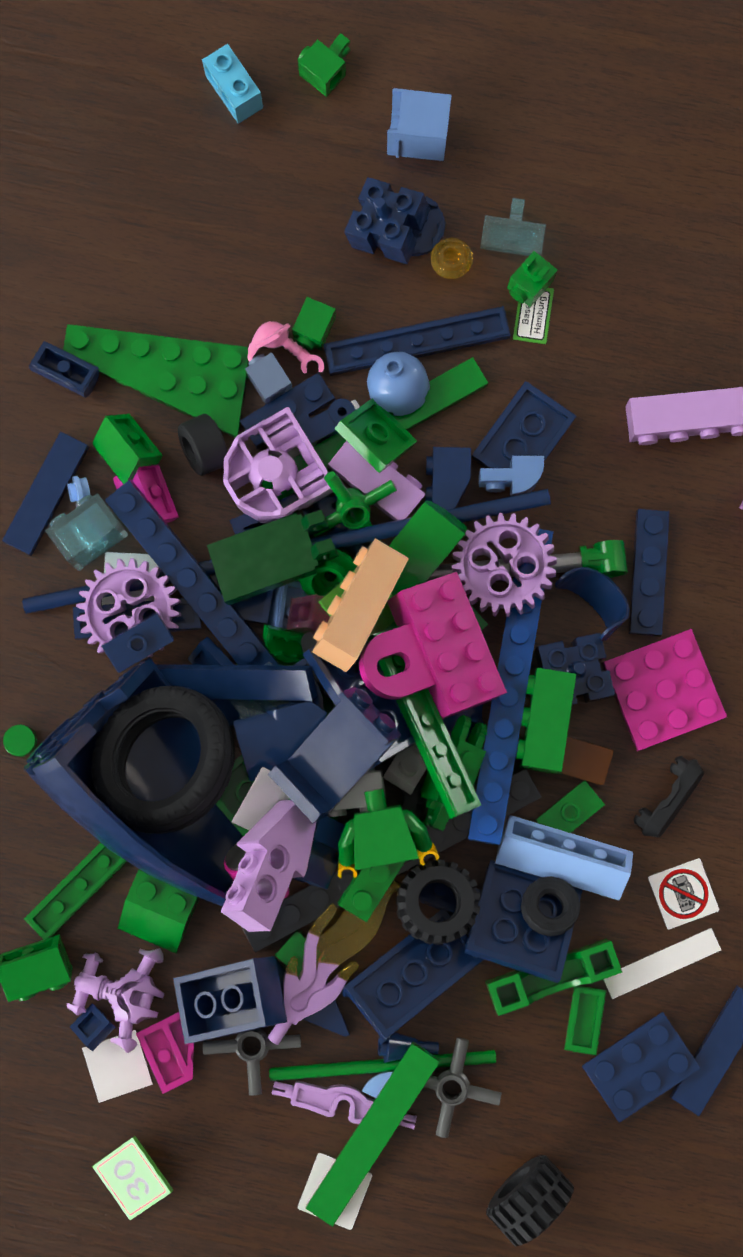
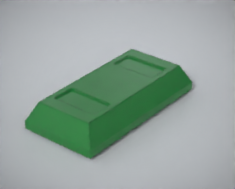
(585, 1020)

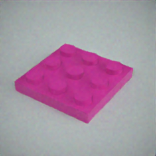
(664, 690)

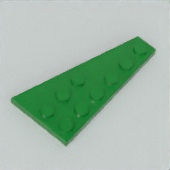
(174, 371)

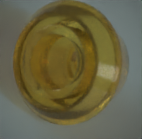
(451, 251)

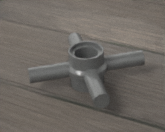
(252, 1059)
(468, 1091)

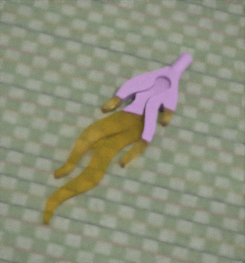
(321, 957)

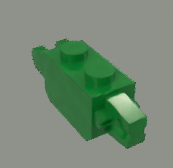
(471, 757)

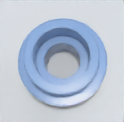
(78, 488)

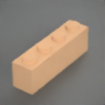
(360, 604)

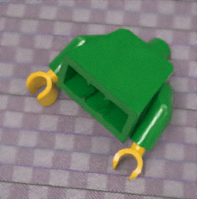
(382, 836)

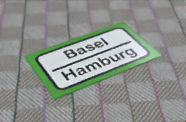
(533, 321)

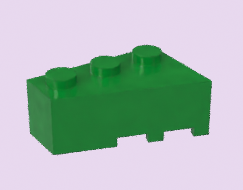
(546, 721)

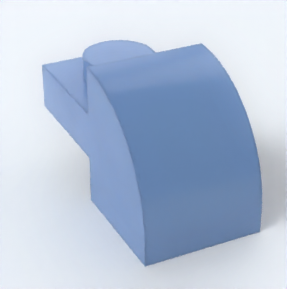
(520, 477)

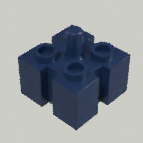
(387, 220)
(582, 660)
(322, 855)

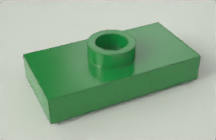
(572, 809)

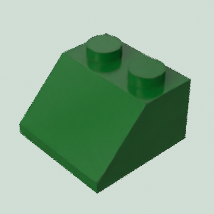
(157, 912)

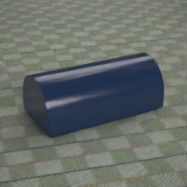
(65, 369)

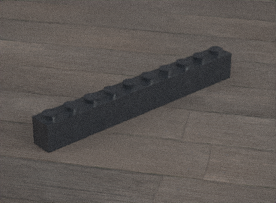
(313, 901)

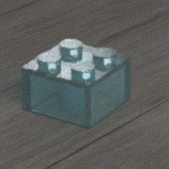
(86, 531)

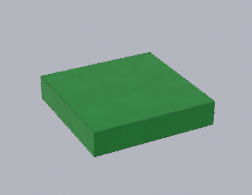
(375, 435)

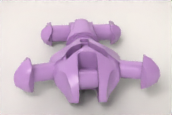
(129, 996)

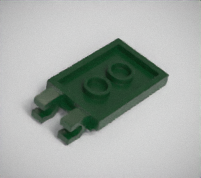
(270, 556)

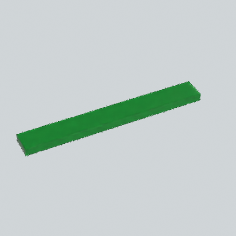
(443, 393)

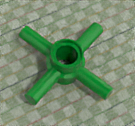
(354, 498)

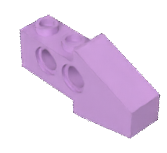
(275, 853)

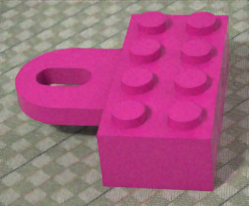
(439, 648)

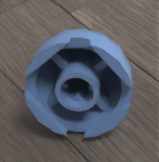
(398, 383)

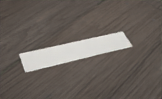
(663, 963)

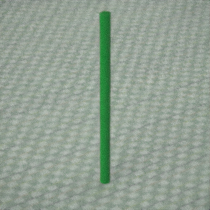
(367, 1066)

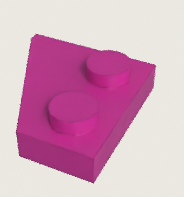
(167, 1053)

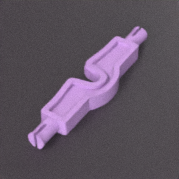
(326, 1099)

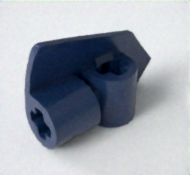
(276, 734)

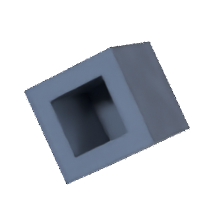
(268, 377)

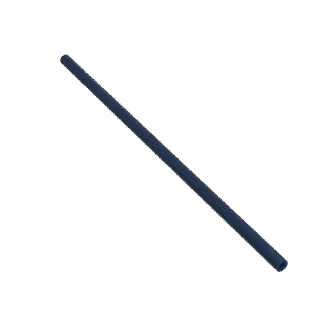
(340, 539)

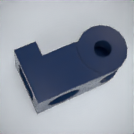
(322, 425)

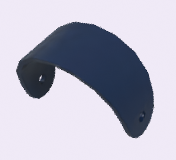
(600, 594)

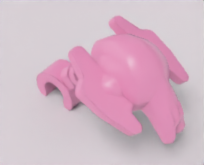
(276, 335)

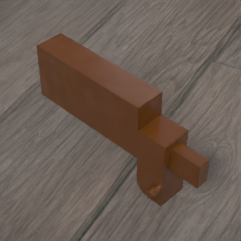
(582, 758)

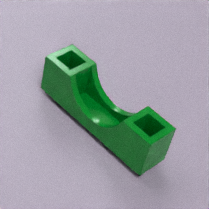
(581, 967)

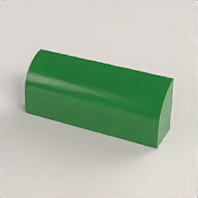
(426, 543)

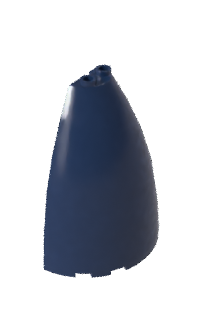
(155, 770)

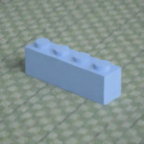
(566, 856)

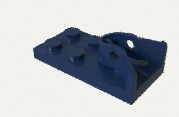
(336, 680)
(408, 980)

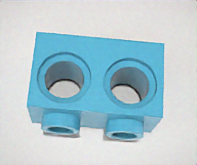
(232, 83)

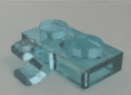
(513, 234)

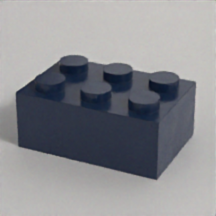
(230, 999)

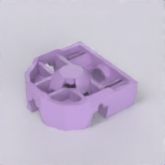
(280, 435)

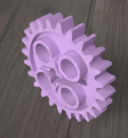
(529, 549)
(118, 583)

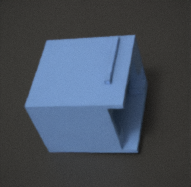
(418, 124)

